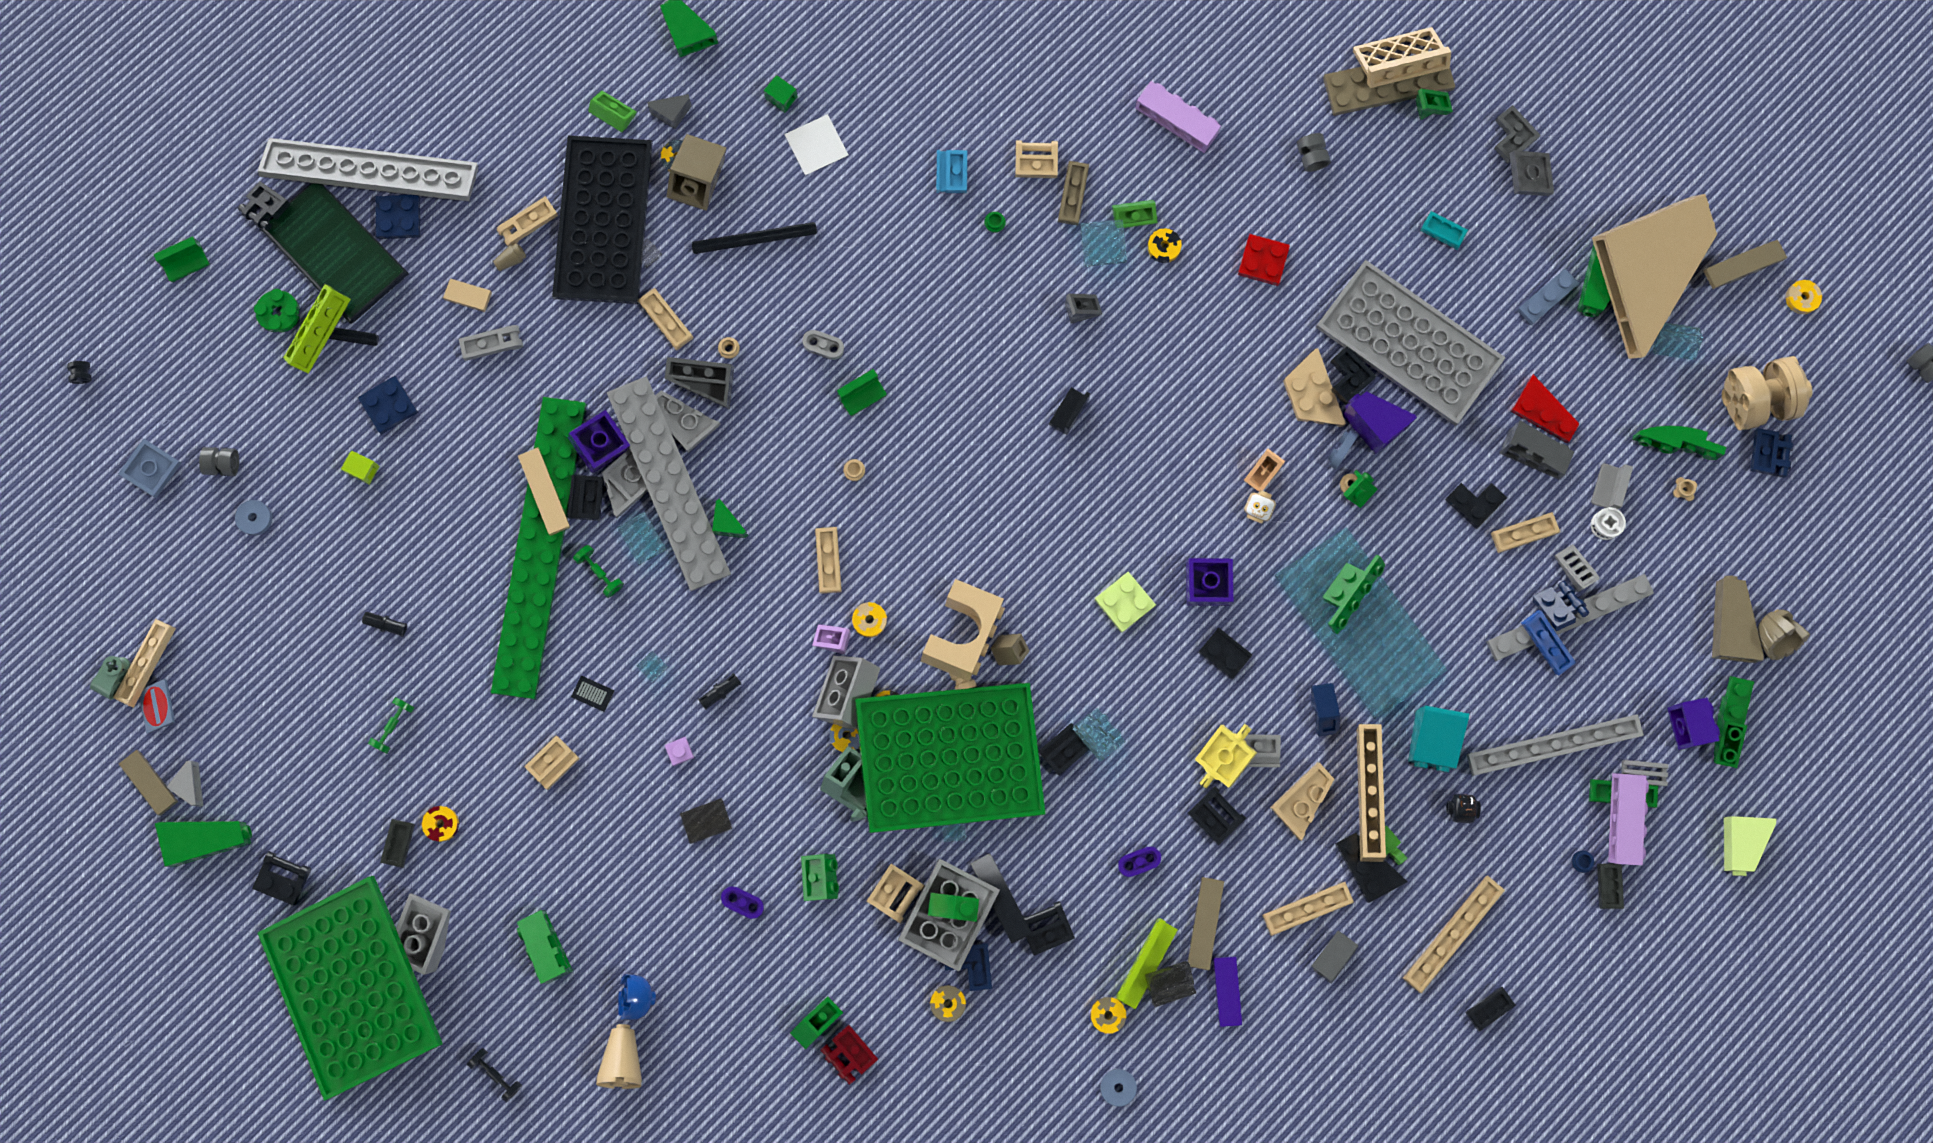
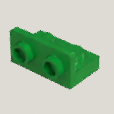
(819, 877)

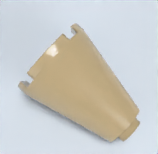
(620, 1060)

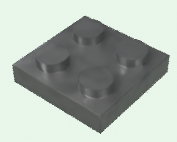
(1531, 173)

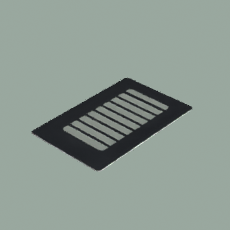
(592, 693)

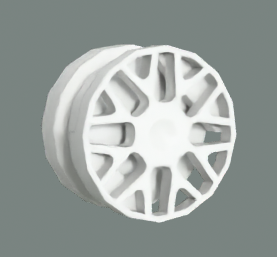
(1608, 523)

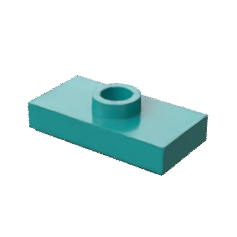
(1444, 230)

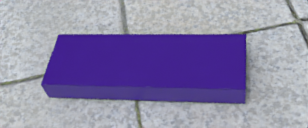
(1227, 991)

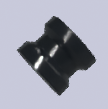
(79, 372)

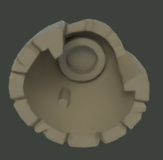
(1781, 634)

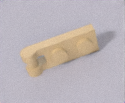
(527, 221)

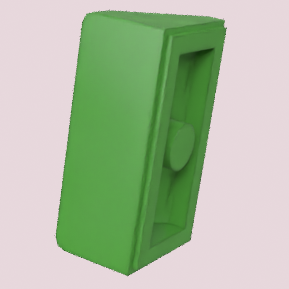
(611, 111)
(1136, 213)

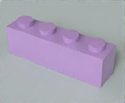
(1178, 116)
(1628, 819)

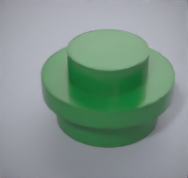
(995, 222)

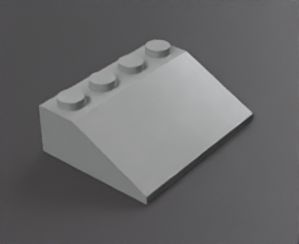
(941, 937)

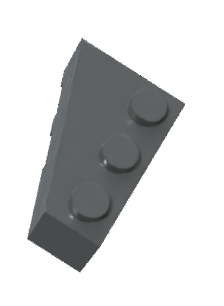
(703, 378)
(1536, 450)

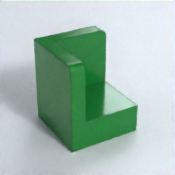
(780, 93)

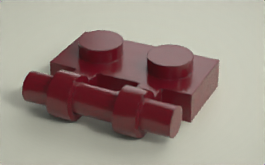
(854, 1049)

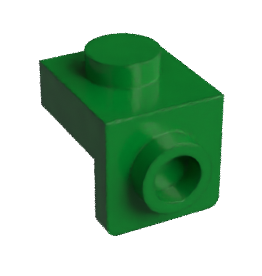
(1361, 489)

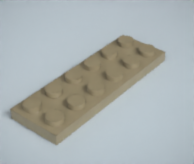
(1351, 93)

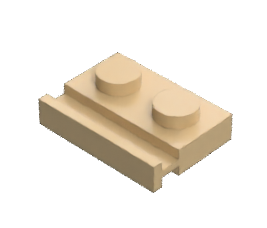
(552, 762)

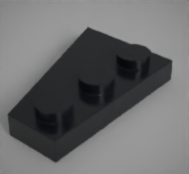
(1371, 877)

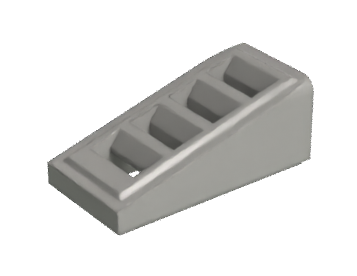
(1575, 578)

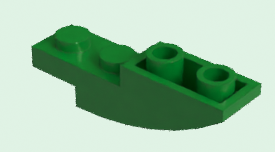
(1672, 438)
(1732, 721)

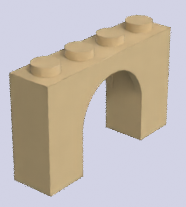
(963, 658)

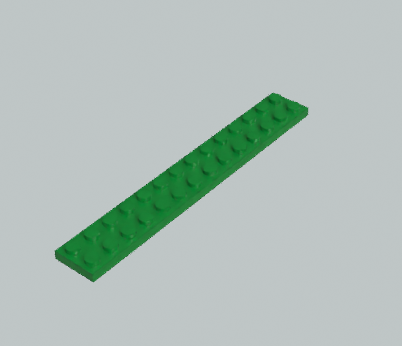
(536, 559)

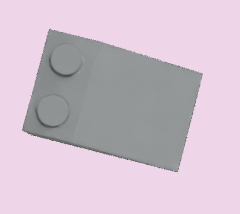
(423, 933)

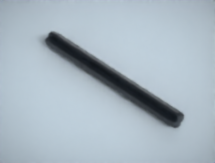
(754, 237)

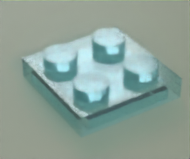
(1103, 243)

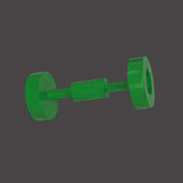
(583, 555)
(390, 726)

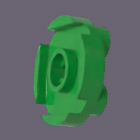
(265, 308)

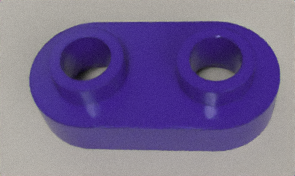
(1139, 862)
(743, 902)

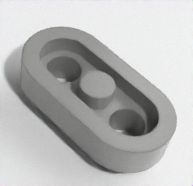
(823, 345)

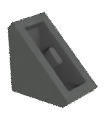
(670, 109)
(1082, 307)

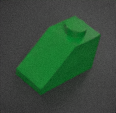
(816, 1022)

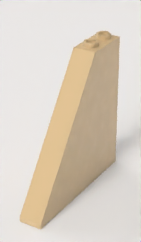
(1651, 265)

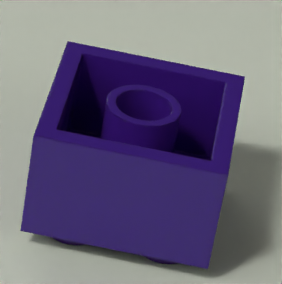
(598, 441)
(1209, 582)
(1693, 723)

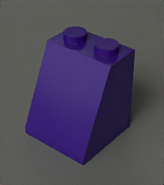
(1376, 420)

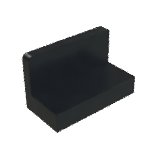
(1069, 410)

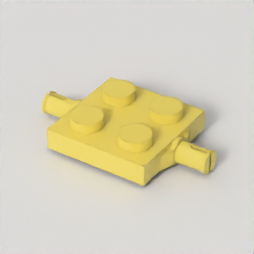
(1225, 756)

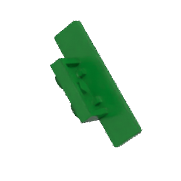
(1350, 589)

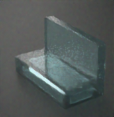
(1678, 341)

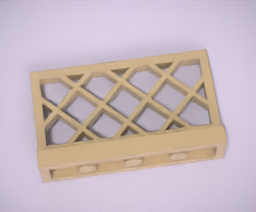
(1404, 66)

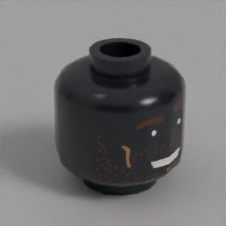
(1463, 808)

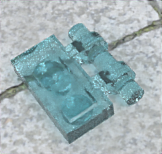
(1095, 737)

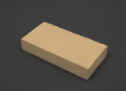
(467, 295)

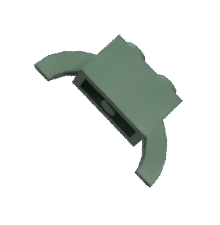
(846, 783)

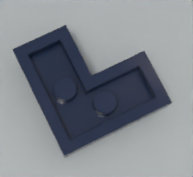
(978, 968)

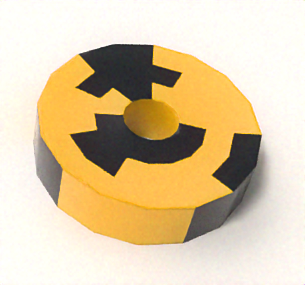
(1160, 254)

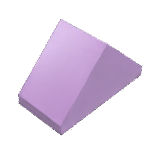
(832, 638)

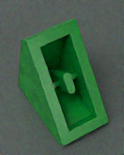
(725, 523)

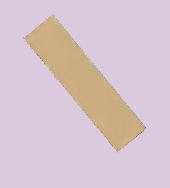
(544, 491)
(144, 663)
(1308, 908)

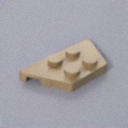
(1311, 392)

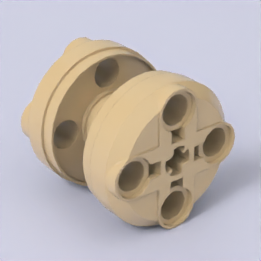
(1780, 390)

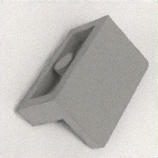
(1611, 486)

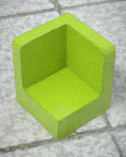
(360, 467)

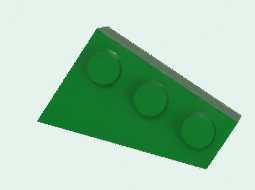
(543, 947)

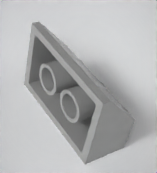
(845, 681)

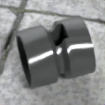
(1314, 154)
(1923, 360)
(219, 461)

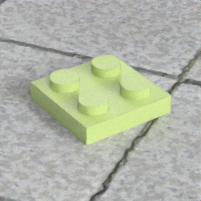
(1125, 602)

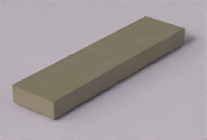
(1205, 923)

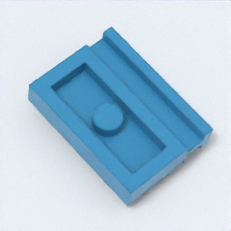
(951, 171)

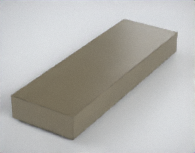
(1073, 193)
(148, 782)

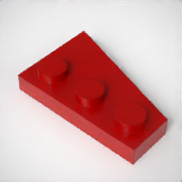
(1545, 411)

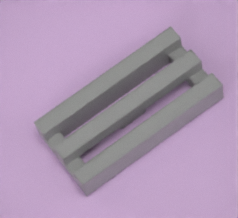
(1663, 774)

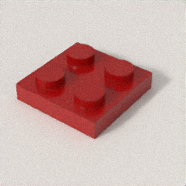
(1263, 259)

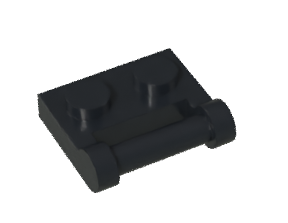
(1211, 821)
(278, 885)
(1052, 934)

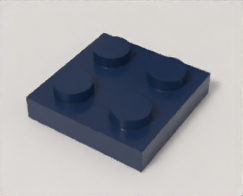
(398, 216)
(388, 405)

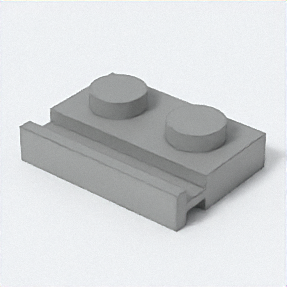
(1267, 750)

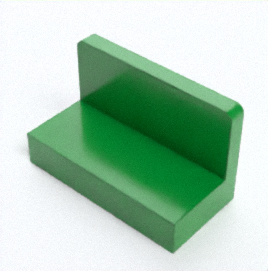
(182, 259)
(861, 392)

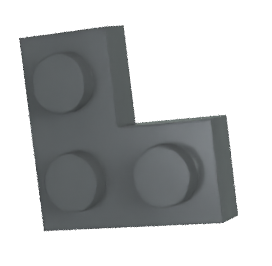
(1519, 130)

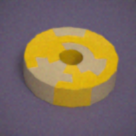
(1797, 303)
(864, 611)

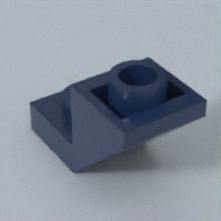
(1326, 708)

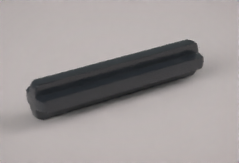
(354, 336)

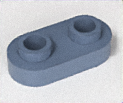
(1346, 441)

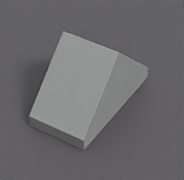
(188, 784)

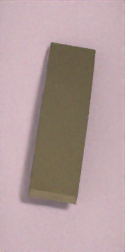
(1745, 264)

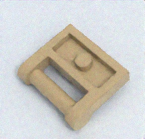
(1036, 165)
(889, 888)

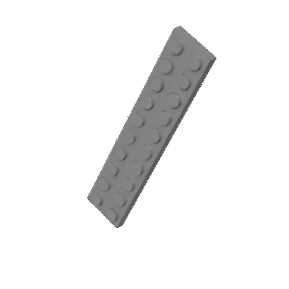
(368, 169)
(668, 483)

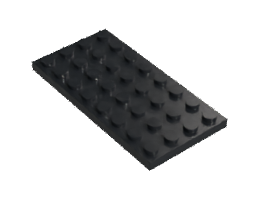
(602, 219)

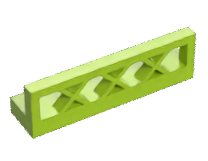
(316, 329)
(1146, 962)

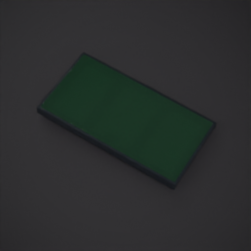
(335, 250)

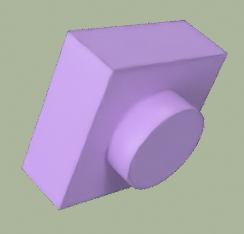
(679, 751)

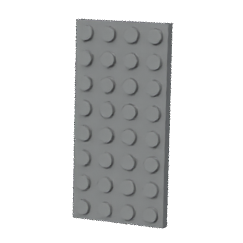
(1410, 342)

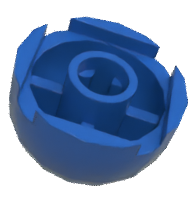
(635, 997)

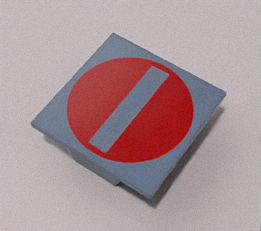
(156, 706)

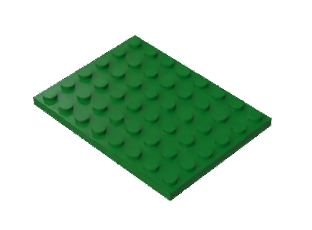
(949, 757)
(349, 988)

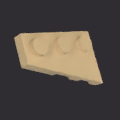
(1301, 801)

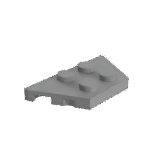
(624, 483)

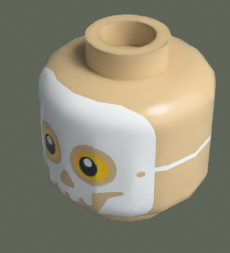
(1260, 506)

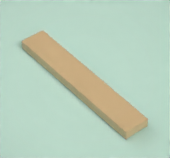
(1453, 934)

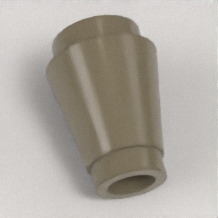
(509, 257)

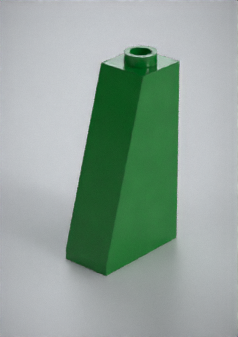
(1594, 292)
(198, 840)

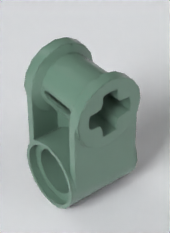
(109, 676)

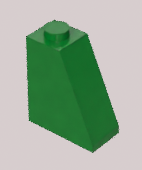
(687, 28)
(953, 907)

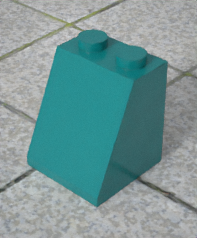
(1437, 738)

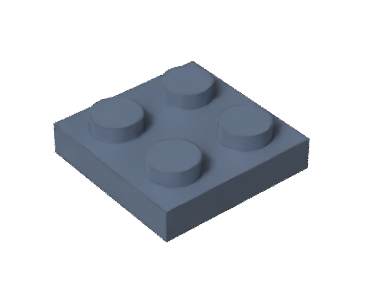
(149, 468)

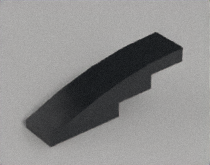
(1004, 904)

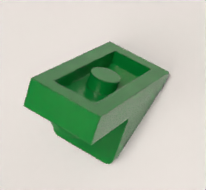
(1432, 102)

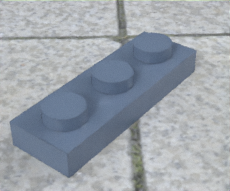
(1548, 296)

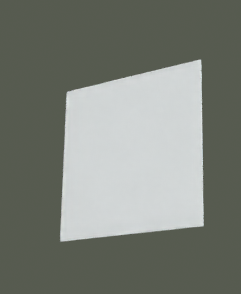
(816, 144)

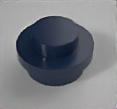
(1582, 861)

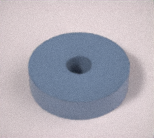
(246, 511)
(1128, 1090)

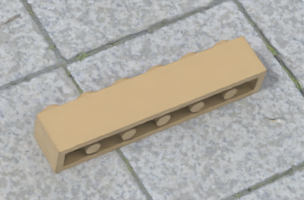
(1371, 793)

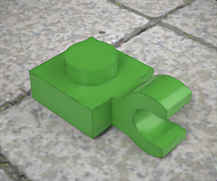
(1391, 843)

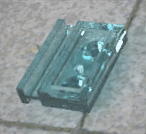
(641, 538)

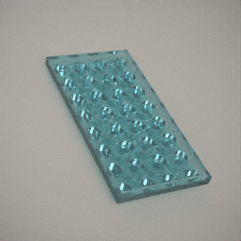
(1380, 646)

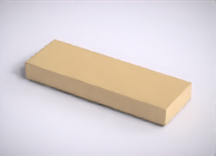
(665, 319)
(1525, 532)
(828, 560)

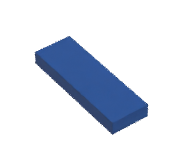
(1548, 642)

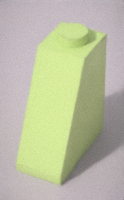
(1745, 842)

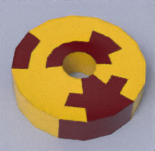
(450, 826)

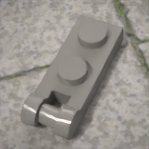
(490, 342)

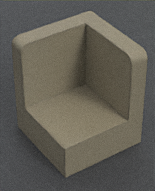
(1010, 649)

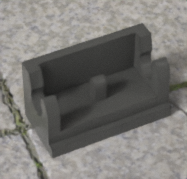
(1334, 956)

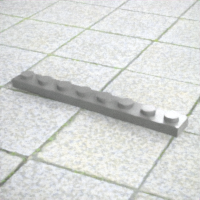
(1596, 605)
(1555, 745)

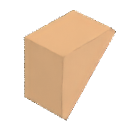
(1264, 470)

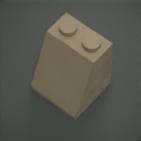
(695, 172)

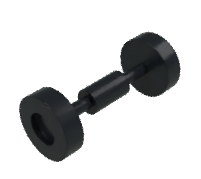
(494, 1074)

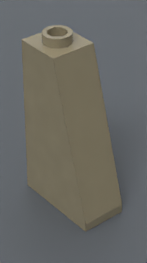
(1734, 623)

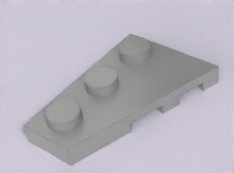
(685, 423)

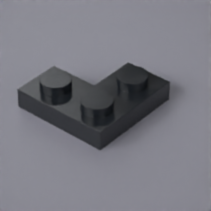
(1355, 374)
(1475, 508)

